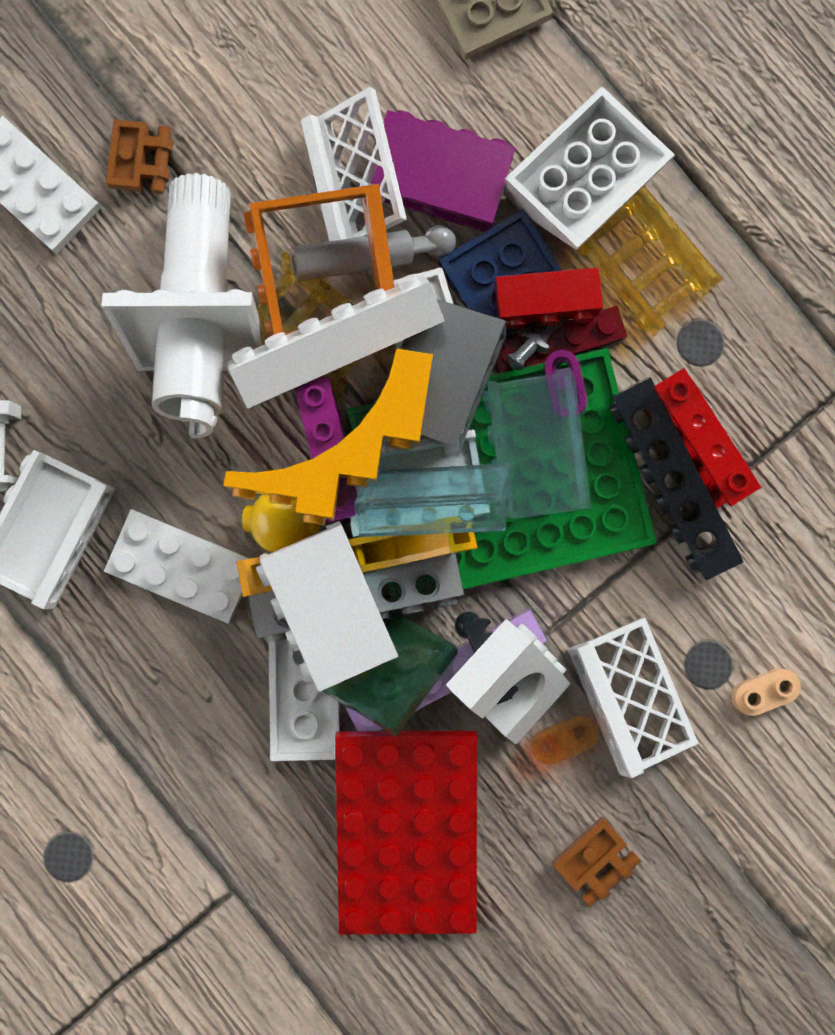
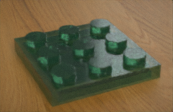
(397, 687)

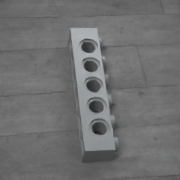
(442, 569)

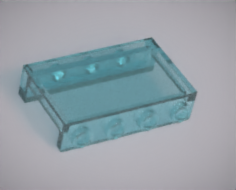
(541, 438)
(435, 500)

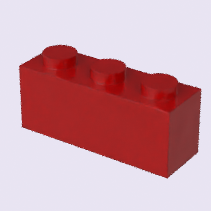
(548, 297)

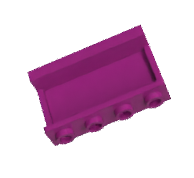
(446, 170)
(324, 431)

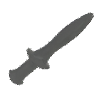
(532, 342)

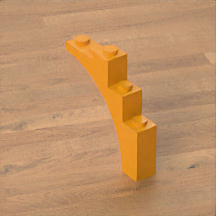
(316, 482)
(376, 554)

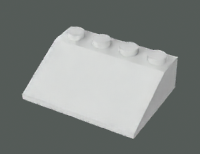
(586, 170)

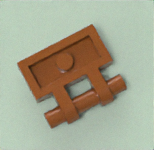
(128, 156)
(589, 855)

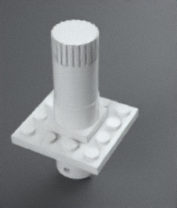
(193, 320)

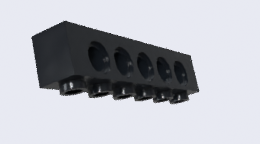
(722, 551)

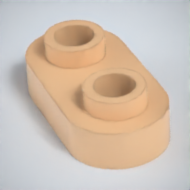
(767, 691)

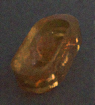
(564, 741)

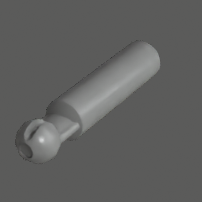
(353, 254)

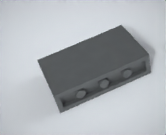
(461, 365)

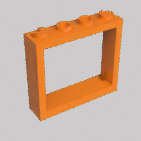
(260, 255)

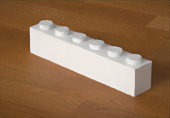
(335, 340)

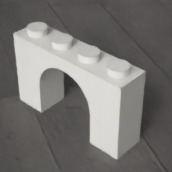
(506, 660)

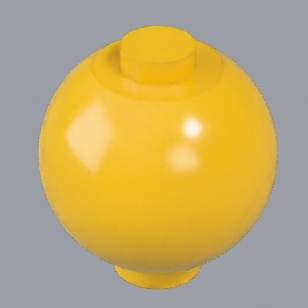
(275, 524)

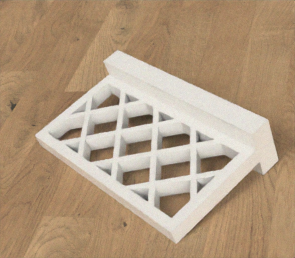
(325, 154)
(611, 716)

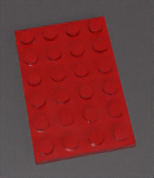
(406, 832)

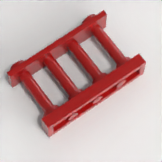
(706, 440)

